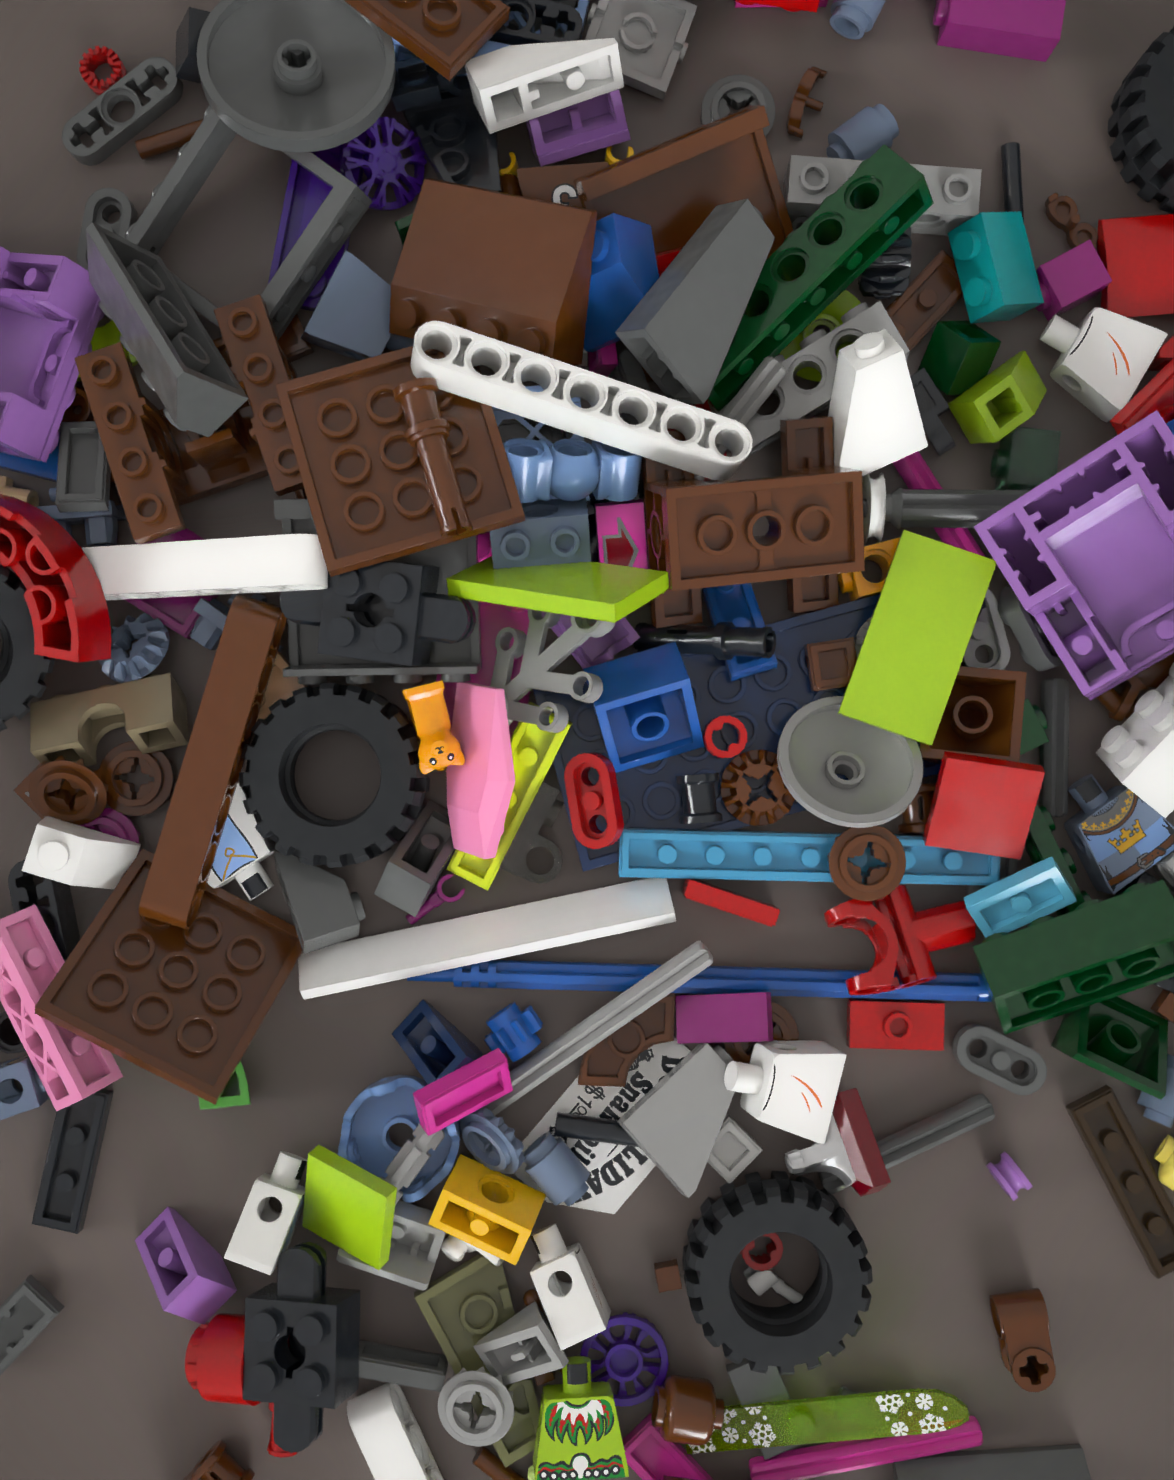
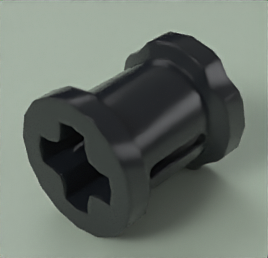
(699, 798)

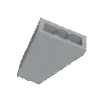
(683, 1116)

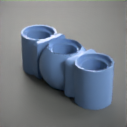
(572, 470)

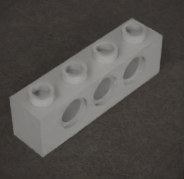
(952, 189)
(819, 353)

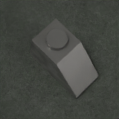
(418, 861)
(318, 904)

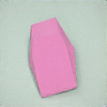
(485, 782)

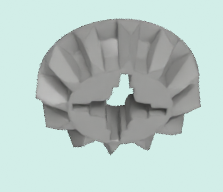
(458, 1415)

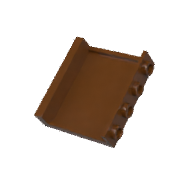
(688, 176)

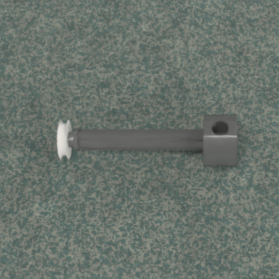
(928, 507)

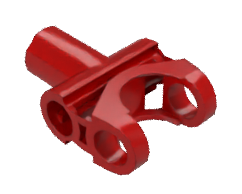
(901, 938)

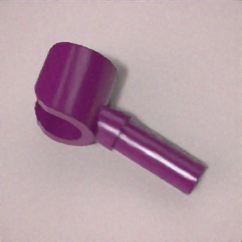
(434, 900)

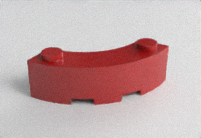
(60, 582)

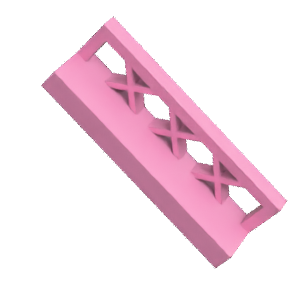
(26, 969)

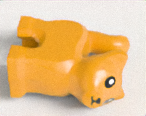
(432, 727)

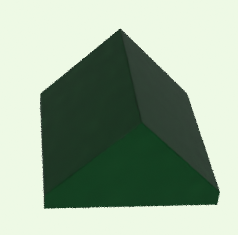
(1118, 1042)

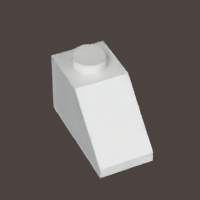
(78, 855)

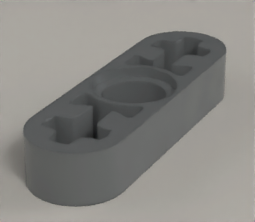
(124, 90)

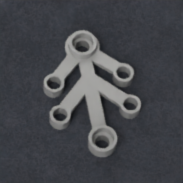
(538, 667)

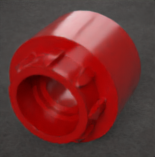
(217, 1359)

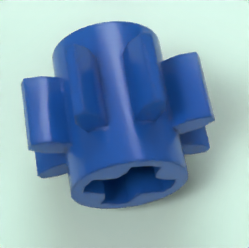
(514, 1031)

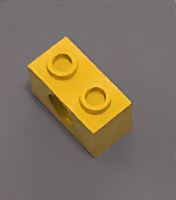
(487, 1209)

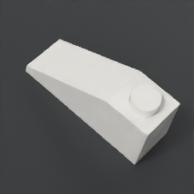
(541, 78)

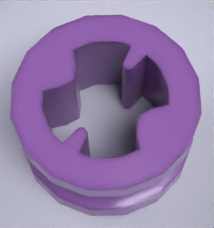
(1009, 1176)

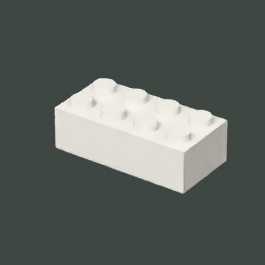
(1143, 748)

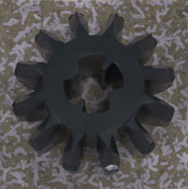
(890, 271)

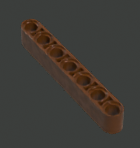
(212, 762)

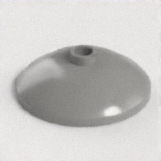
(879, 765)

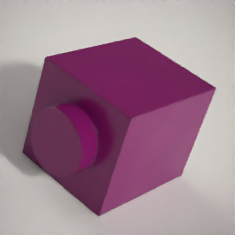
(1071, 279)

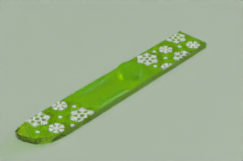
(835, 1419)

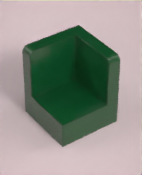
(958, 355)

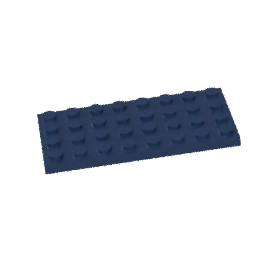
(759, 701)

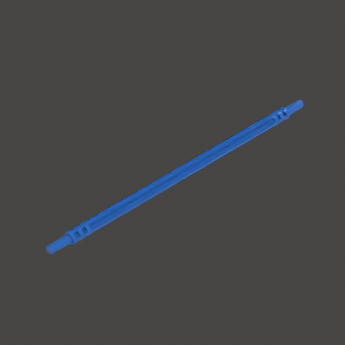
(712, 980)

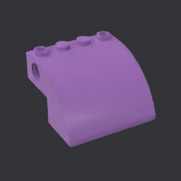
(44, 325)
(1098, 556)

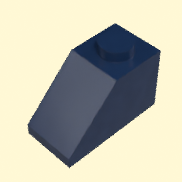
(434, 1043)

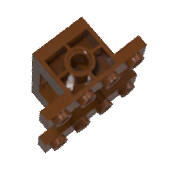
(168, 467)
(706, 529)

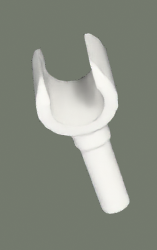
(763, 1280)

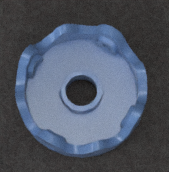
(367, 1139)

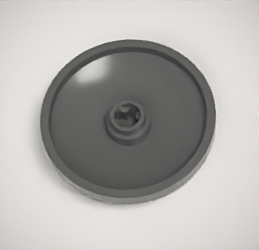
(295, 71)

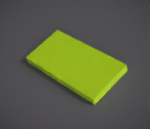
(569, 589)
(917, 637)

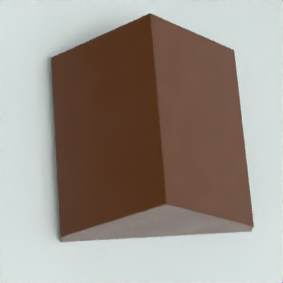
(981, 716)

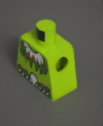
(578, 1429)

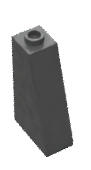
(698, 301)

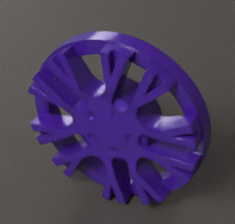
(385, 164)
(625, 1358)

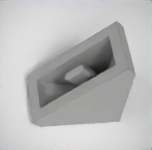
(521, 1347)

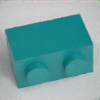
(995, 266)

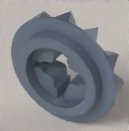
(145, 653)
(492, 1141)

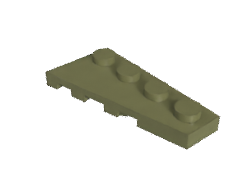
(462, 1311)

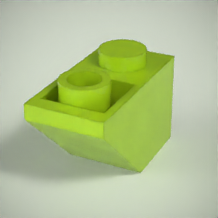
(999, 401)

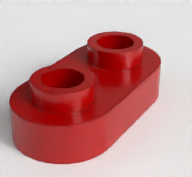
(590, 800)

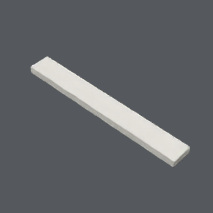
(485, 936)

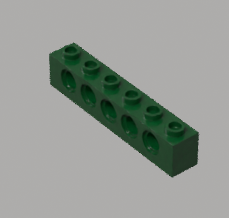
(896, 199)

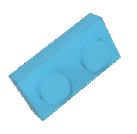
(1020, 898)

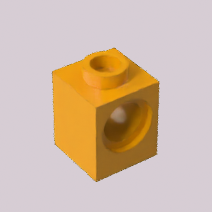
(856, 584)

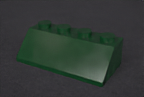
(1080, 956)

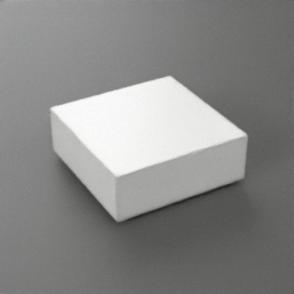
(733, 1150)

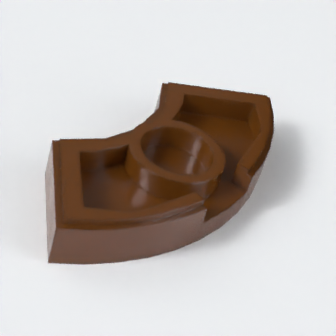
(611, 1058)

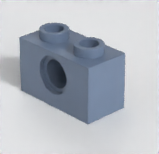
(550, 535)

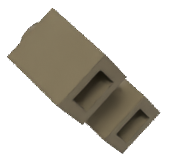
(73, 724)

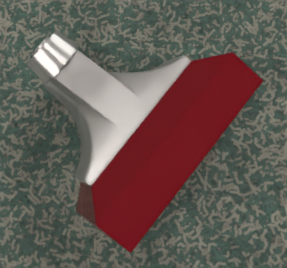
(848, 1149)

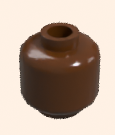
(687, 1410)

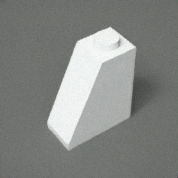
(874, 405)

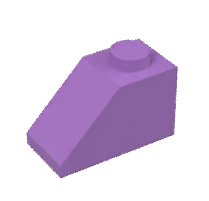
(184, 1268)

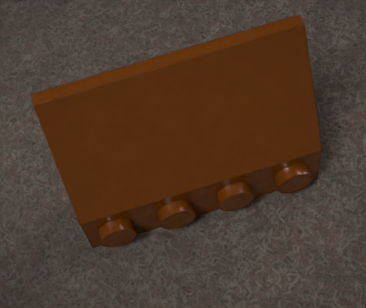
(496, 268)

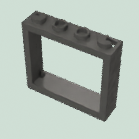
(308, 256)

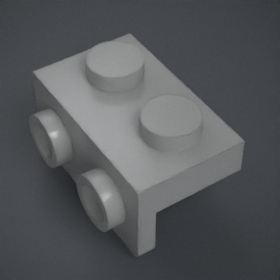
(412, 1248)

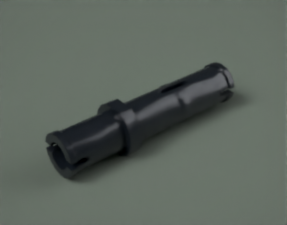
(719, 640)

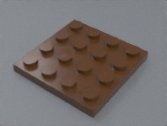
(369, 481)
(170, 993)

